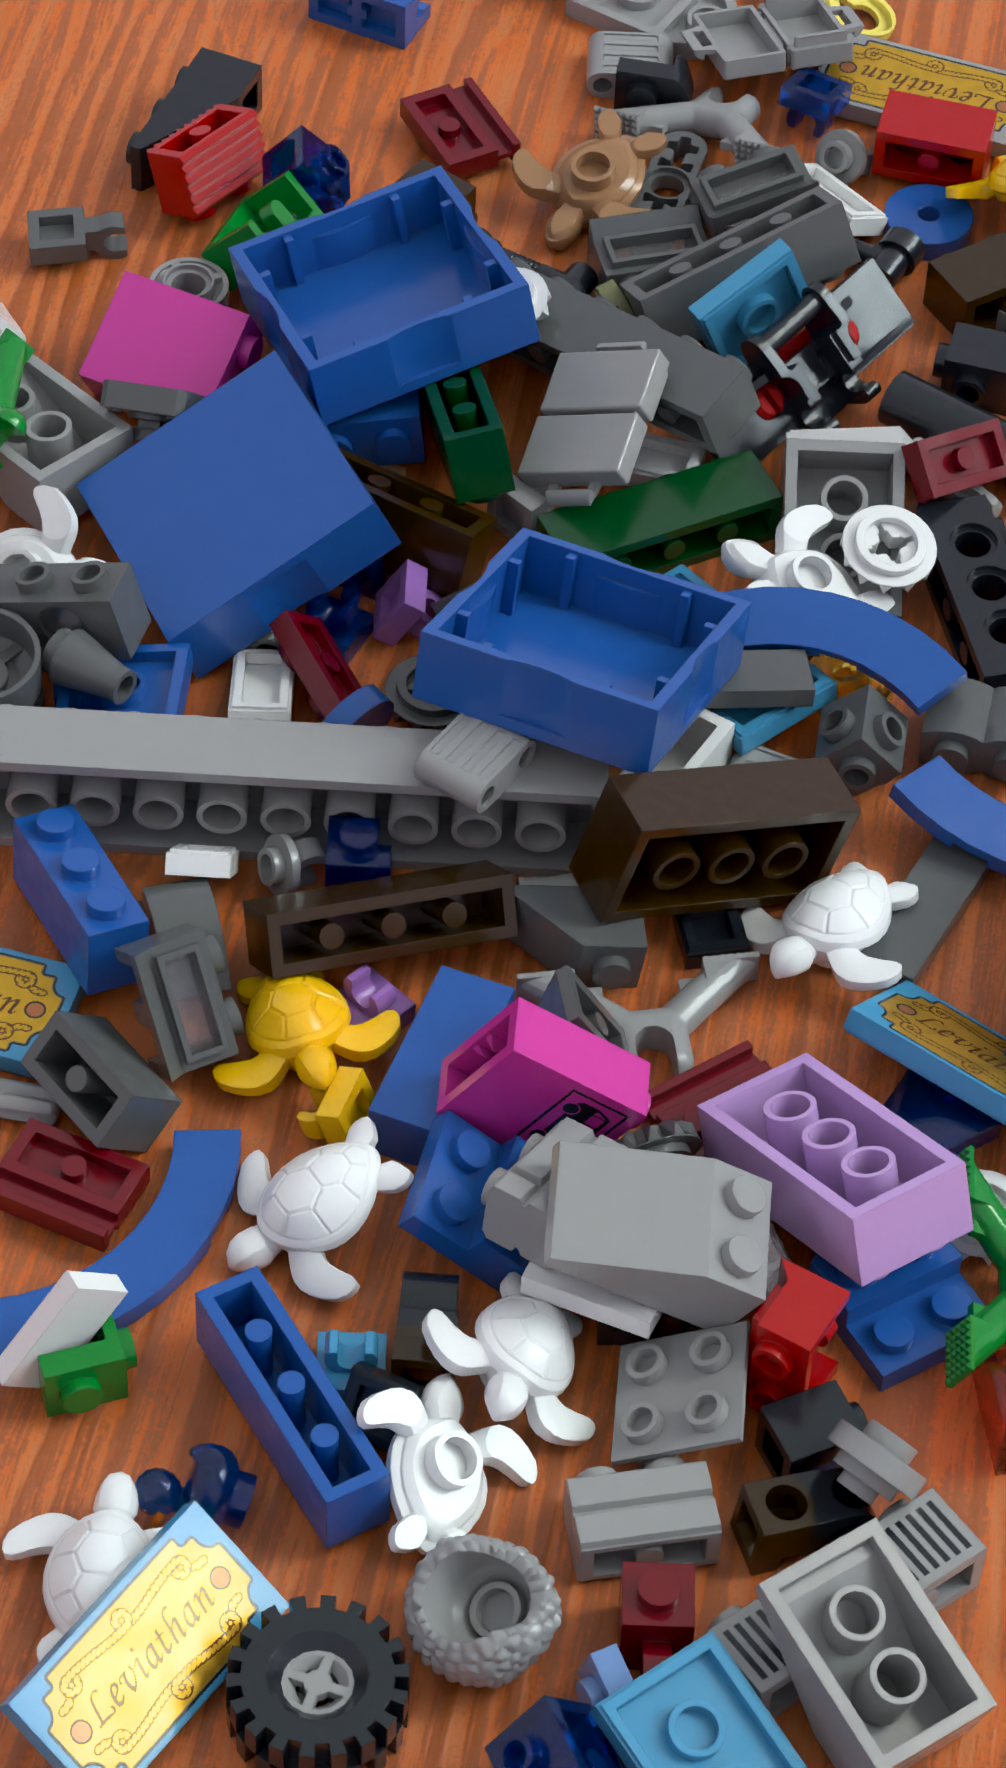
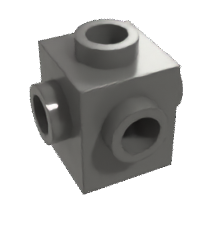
(863, 739)

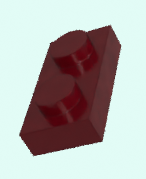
(956, 460)
(316, 659)

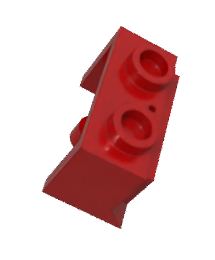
(786, 1333)

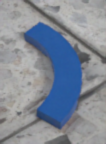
(855, 633)
(954, 811)
(168, 1238)

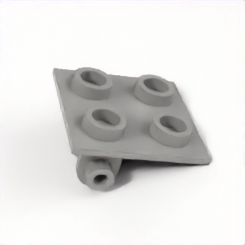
(680, 1394)

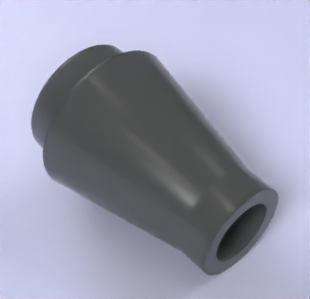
(84, 665)

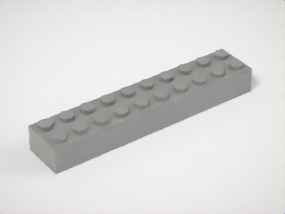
(236, 781)

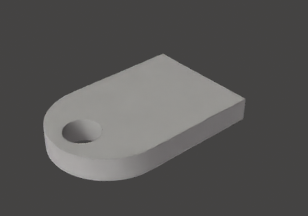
(646, 16)

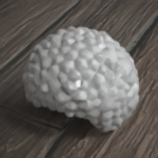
(480, 1610)

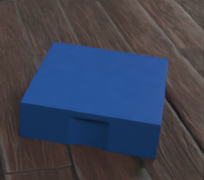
(384, 295)
(237, 513)
(582, 651)

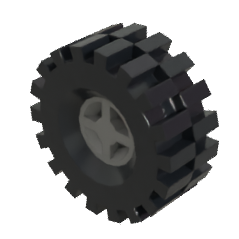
(304, 1660)

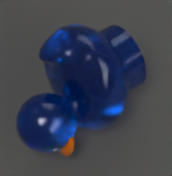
(212, 1482)

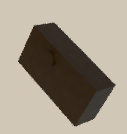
(712, 837)

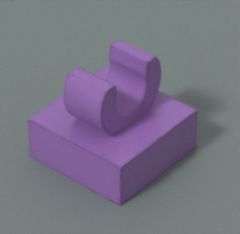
(403, 604)
(372, 994)

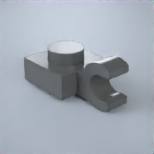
(66, 235)

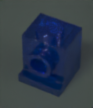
(355, 851)

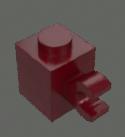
(655, 1612)

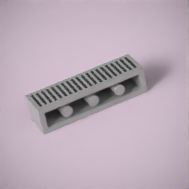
(933, 1544)

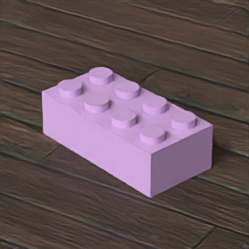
(840, 1168)

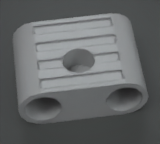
(607, 47)
(474, 761)

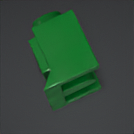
(262, 211)

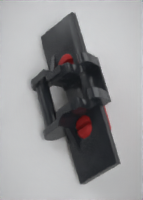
(815, 373)

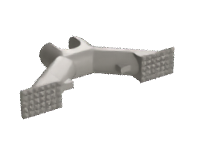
(703, 116)
(670, 1026)

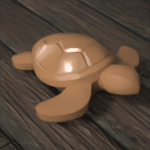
(589, 179)

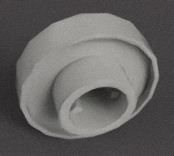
(875, 1462)

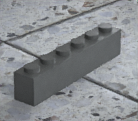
(704, 392)

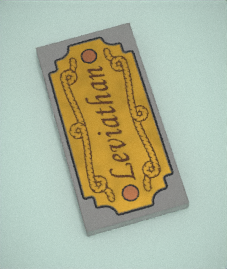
(888, 66)

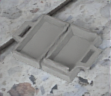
(781, 31)
(593, 420)

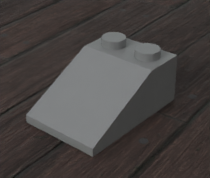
(63, 441)
(845, 481)
(660, 1229)
(871, 1654)

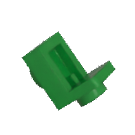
(89, 1373)

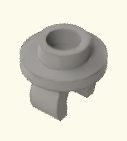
(843, 155)
(286, 863)

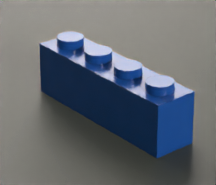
(292, 1407)

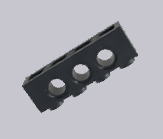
(970, 583)

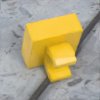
(338, 1106)

